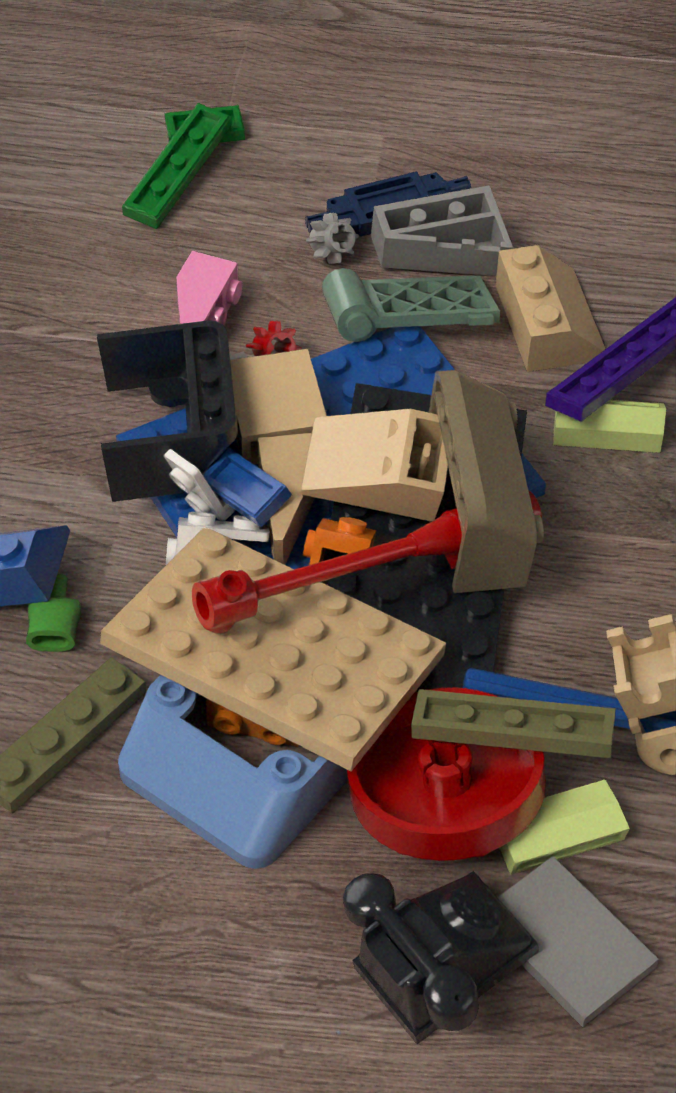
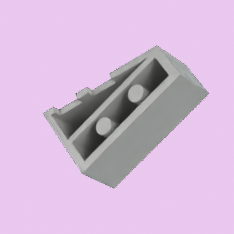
(441, 233)

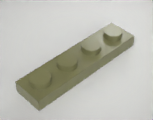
(514, 723)
(66, 731)

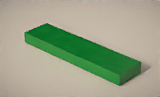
(176, 166)

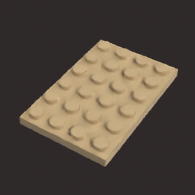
(301, 667)

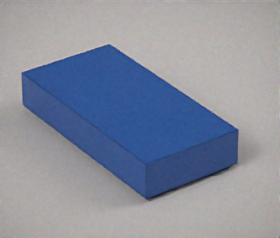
(246, 487)

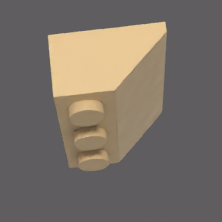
(546, 309)

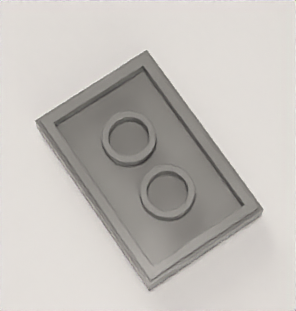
(583, 949)

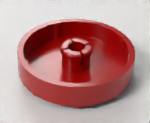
(444, 795)

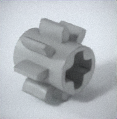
(332, 238)

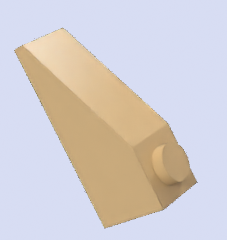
(285, 461)

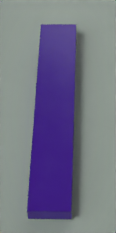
(616, 366)

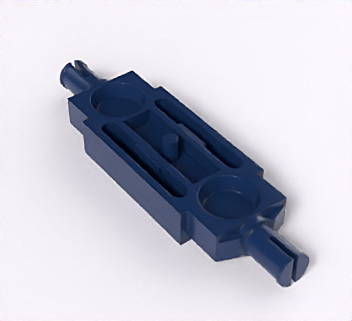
(360, 200)

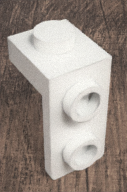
(199, 492)
(189, 527)

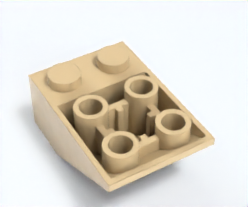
(378, 462)

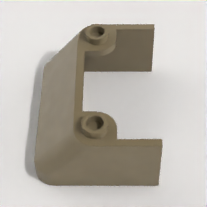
(486, 484)

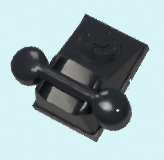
(435, 950)

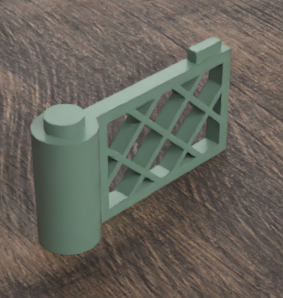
(362, 305)

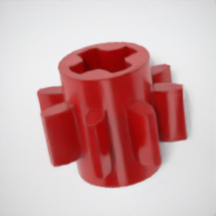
(262, 341)

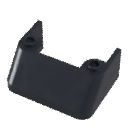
(181, 367)

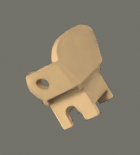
(648, 687)

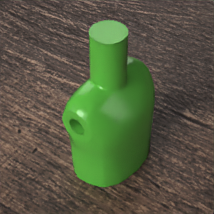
(54, 622)

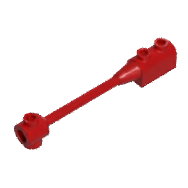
(236, 596)

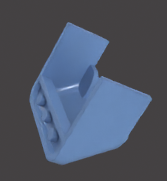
(215, 792)

